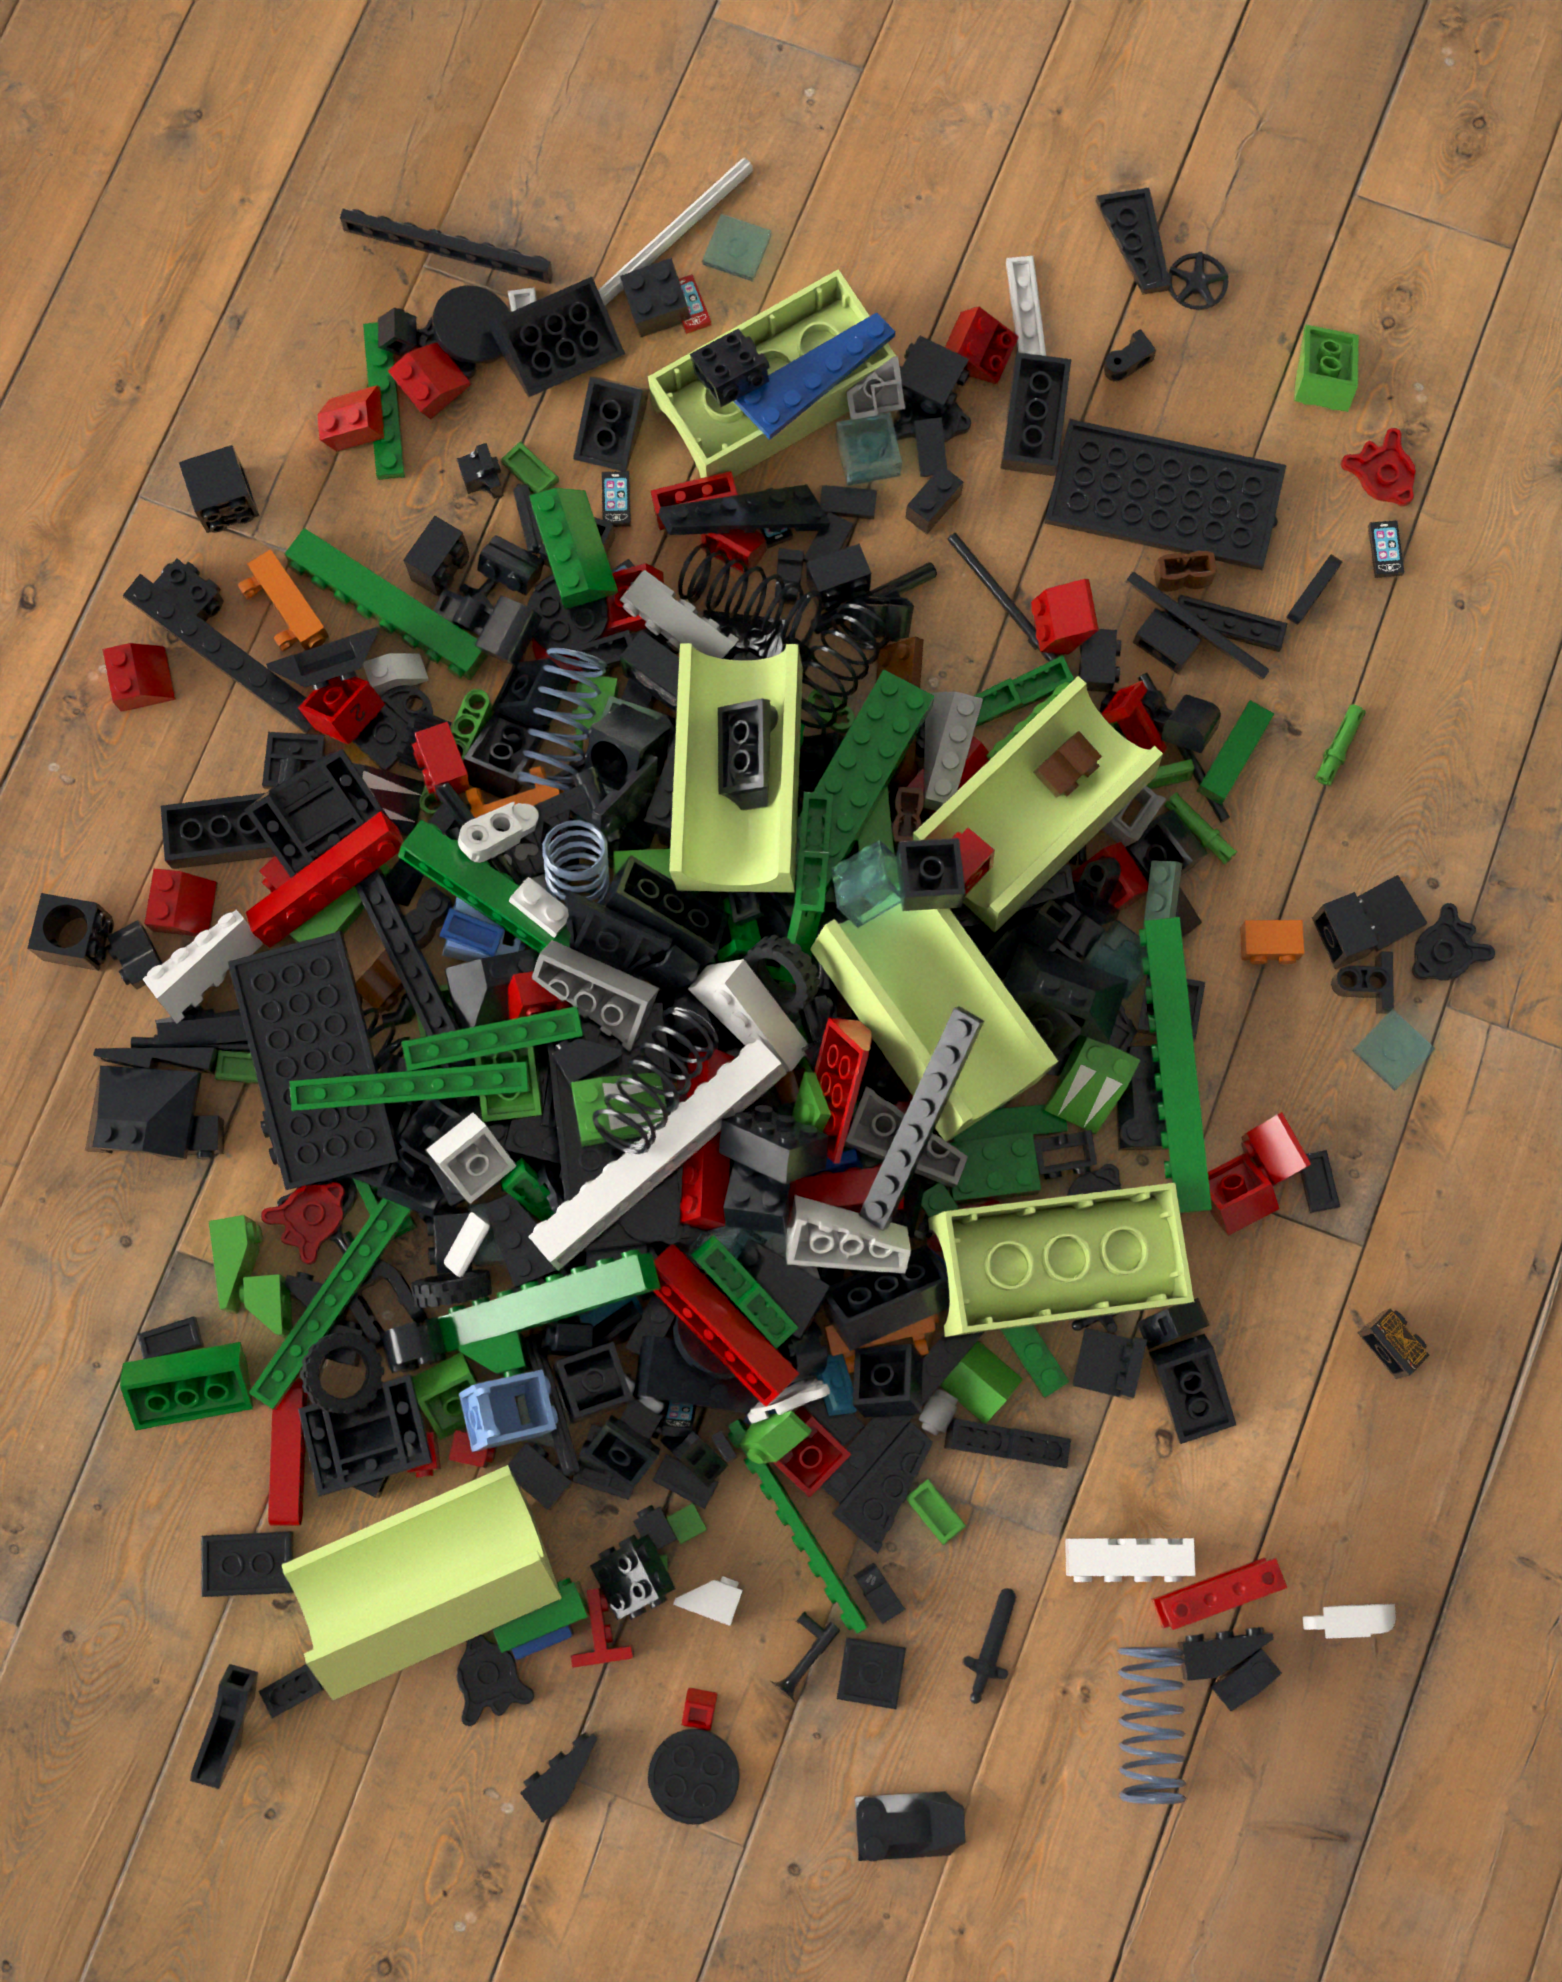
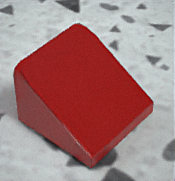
(699, 1709)

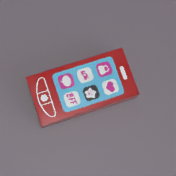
(696, 306)

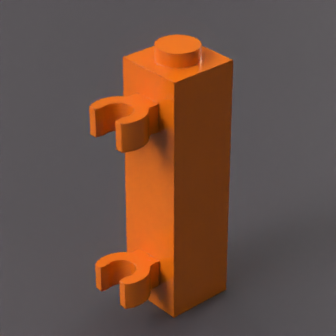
(287, 599)
(529, 797)
(915, 1330)

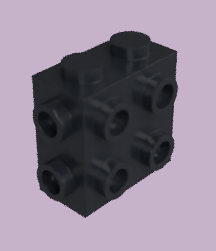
(730, 367)
(932, 375)
(190, 590)
(632, 1577)

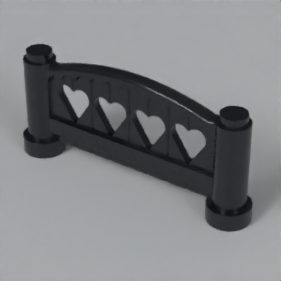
(554, 811)

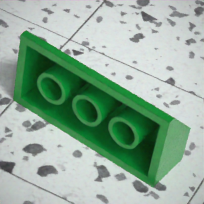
(573, 546)
(186, 1386)

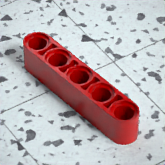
(287, 1460)

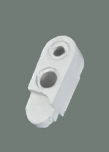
(516, 821)
(1353, 1620)

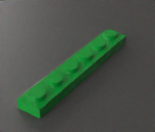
(389, 450)
(492, 1038)

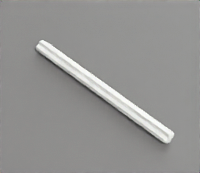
(678, 227)

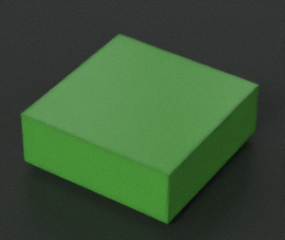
(686, 1523)

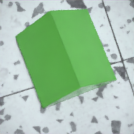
(981, 1382)

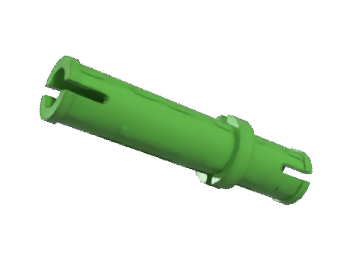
(1336, 753)
(1196, 824)

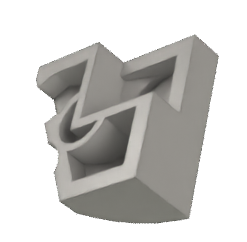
(877, 392)

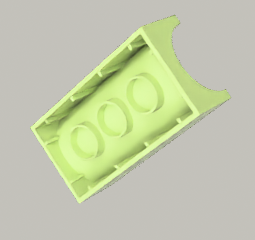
(724, 436)
(1023, 819)
(711, 837)
(903, 983)
(1063, 1258)
(421, 1582)

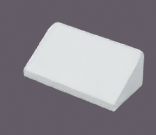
(467, 1244)

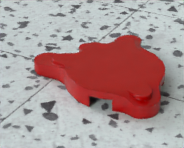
(1385, 470)
(309, 1218)

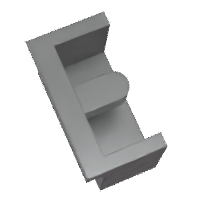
(1127, 834)

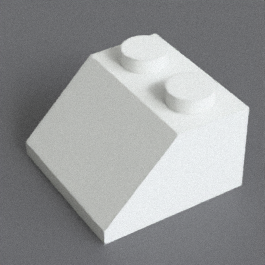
(471, 1157)

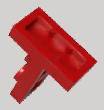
(1133, 718)
(601, 1634)

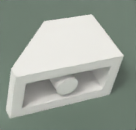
(395, 670)
(713, 1600)

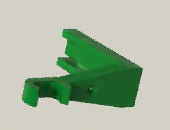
(803, 932)

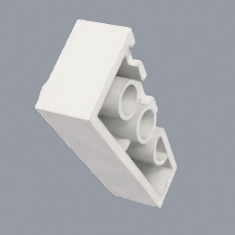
(201, 964)
(748, 1009)
(842, 1239)
(1130, 1558)

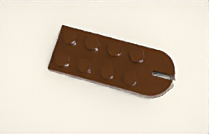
(905, 662)

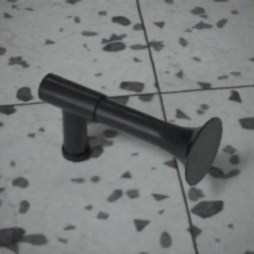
(824, 1638)

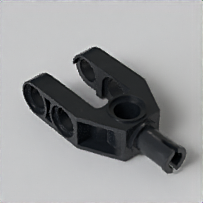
(361, 1308)

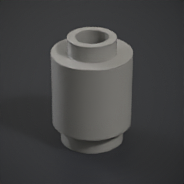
(938, 1412)

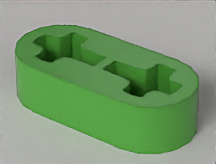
(843, 727)

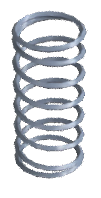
(595, 663)
(590, 871)
(1167, 1659)

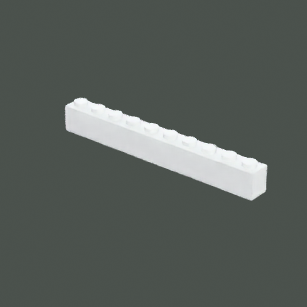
(635, 1175)

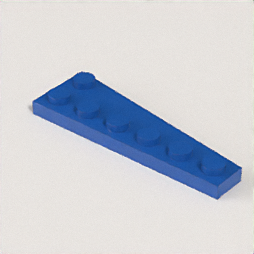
(813, 375)

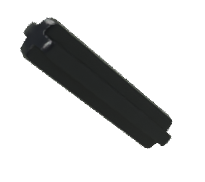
(527, 518)

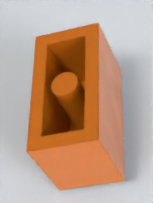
(1272, 941)

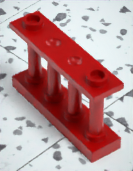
(1219, 1593)

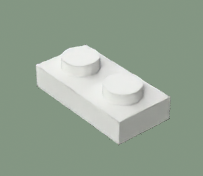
(540, 907)

